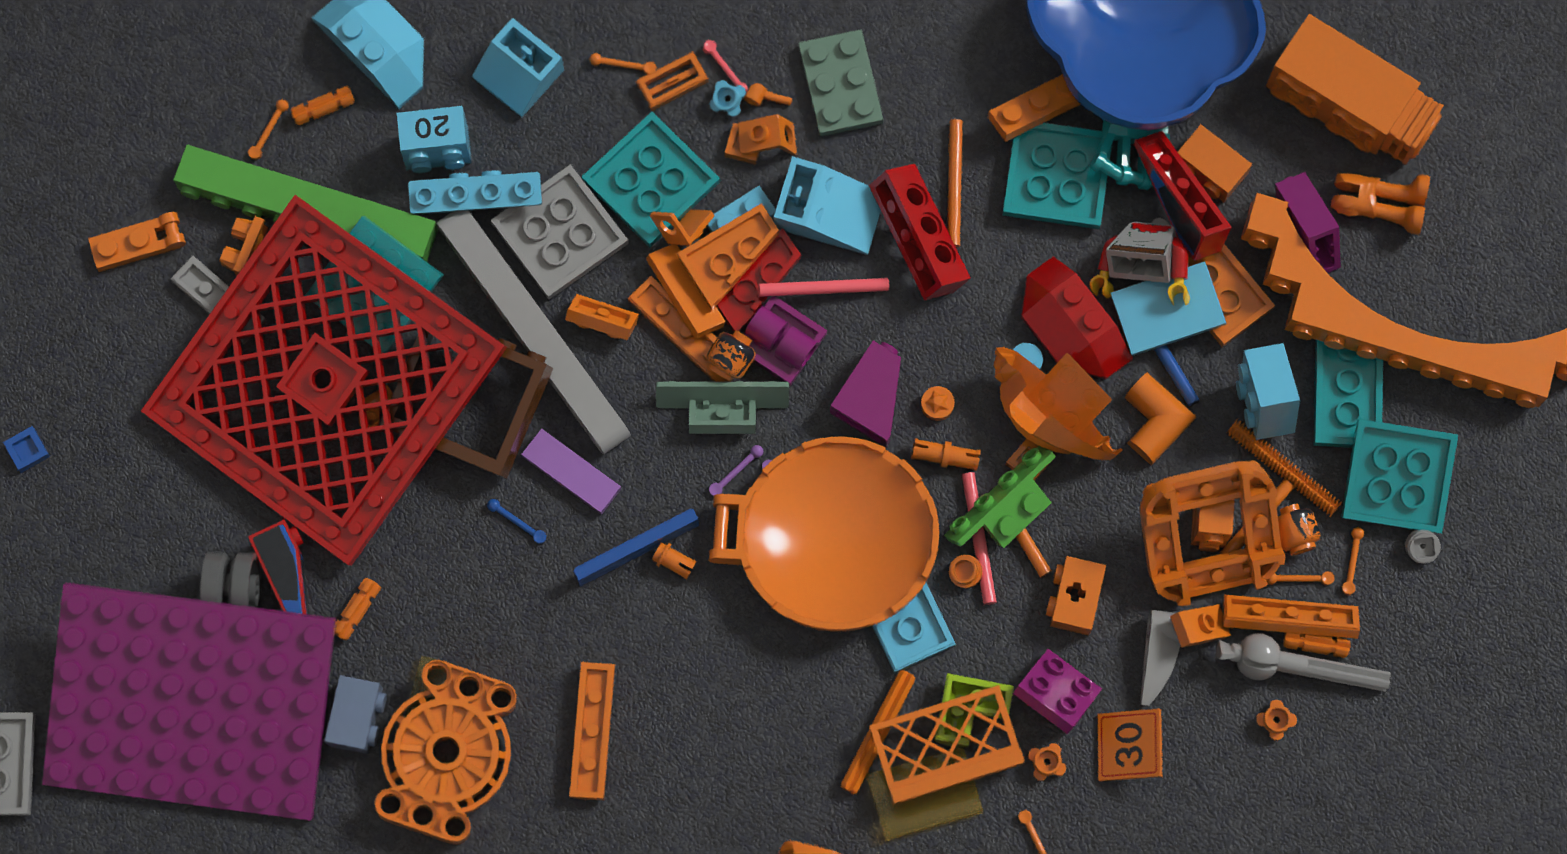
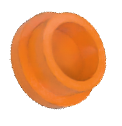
(965, 571)

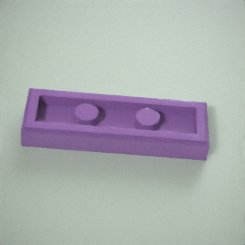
(571, 471)

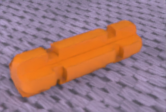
(322, 105)
(356, 608)
(1317, 644)

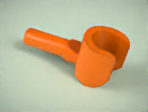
(758, 92)

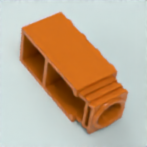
(1354, 92)

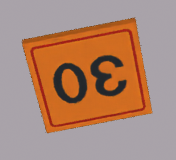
(1129, 745)

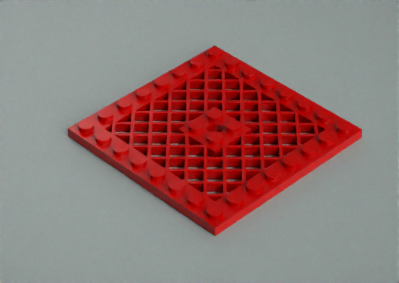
(242, 301)

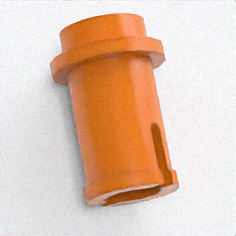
(672, 558)

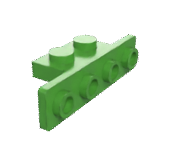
(1008, 505)

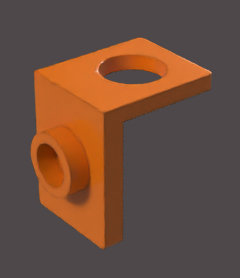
(766, 134)
(686, 230)

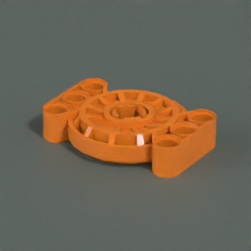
(438, 784)

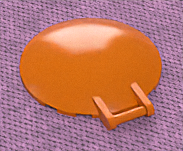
(851, 535)

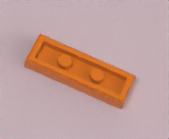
(684, 292)

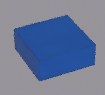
(26, 449)

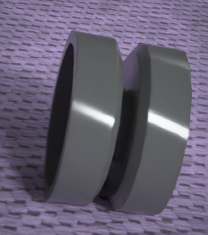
(231, 583)

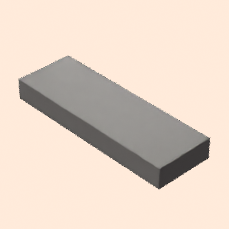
(204, 288)

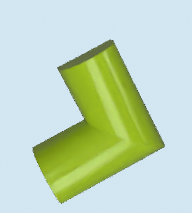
(959, 686)

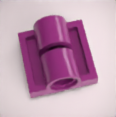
(783, 339)
(1057, 691)

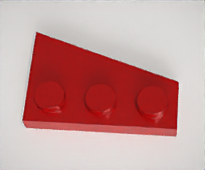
(771, 267)

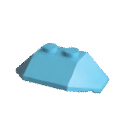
(378, 44)

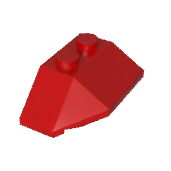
(1072, 320)

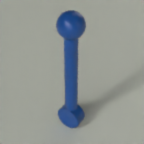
(539, 536)

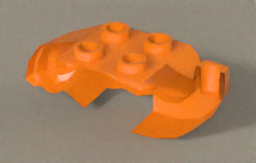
(1053, 407)

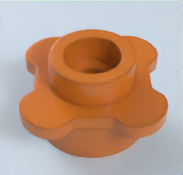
(1276, 710)
(1052, 753)

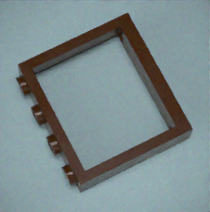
(520, 422)

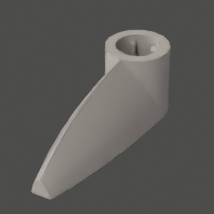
(1159, 655)

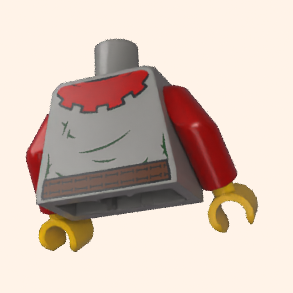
(1144, 254)

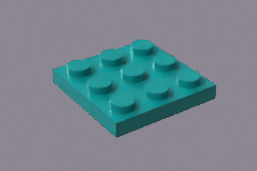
(650, 174)
(1053, 178)
(396, 254)
(1399, 475)

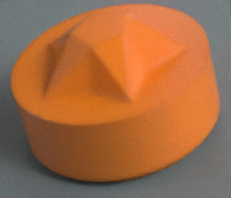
(937, 403)

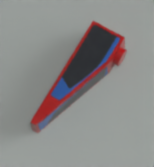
(1183, 198)
(283, 564)

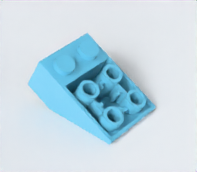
(827, 207)

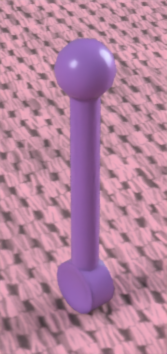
(716, 488)

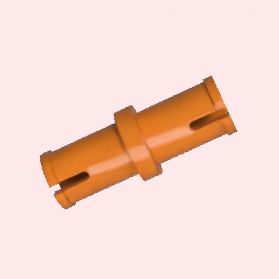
(945, 454)

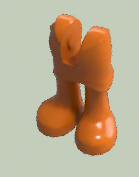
(1371, 187)

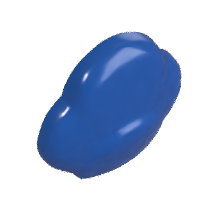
(1148, 58)

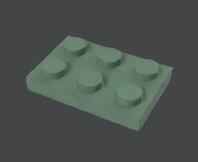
(840, 83)

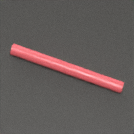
(823, 287)
(979, 542)

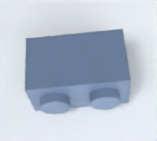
(355, 714)

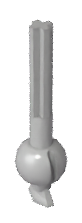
(1261, 657)

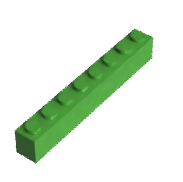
(267, 194)

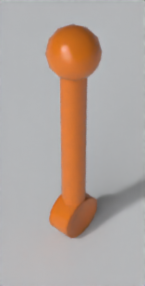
(596, 59)
(255, 151)
(1326, 578)
(1348, 587)
(1025, 818)

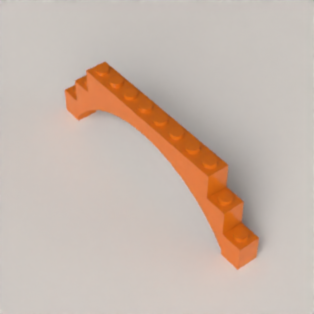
(1332, 315)

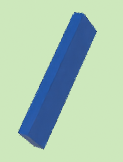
(636, 547)

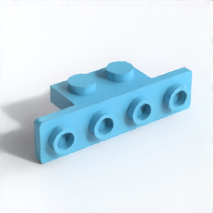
(475, 192)

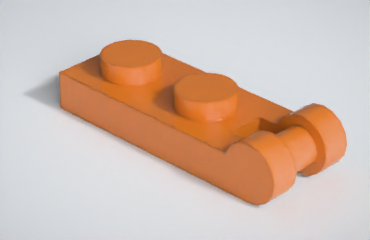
(136, 242)

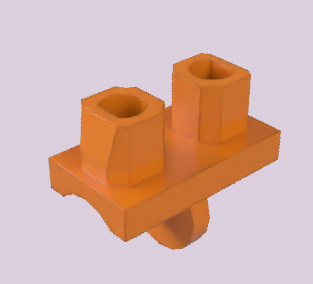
(252, 234)

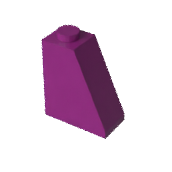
(1311, 219)
(870, 393)

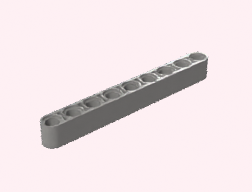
(533, 329)

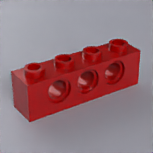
(919, 231)

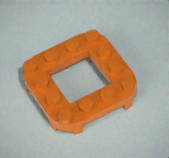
(1223, 571)

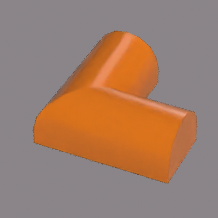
(1165, 417)

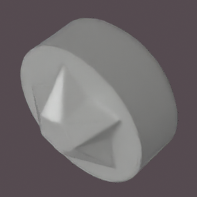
(1422, 546)

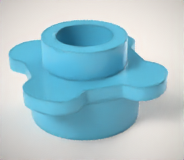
(724, 89)

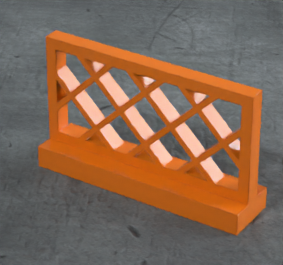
(956, 773)

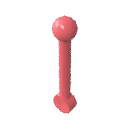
(710, 49)

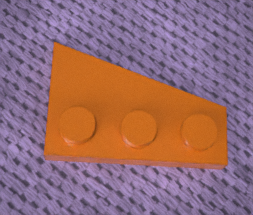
(727, 253)

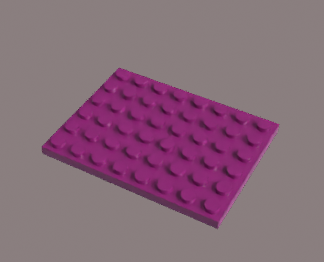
(188, 701)

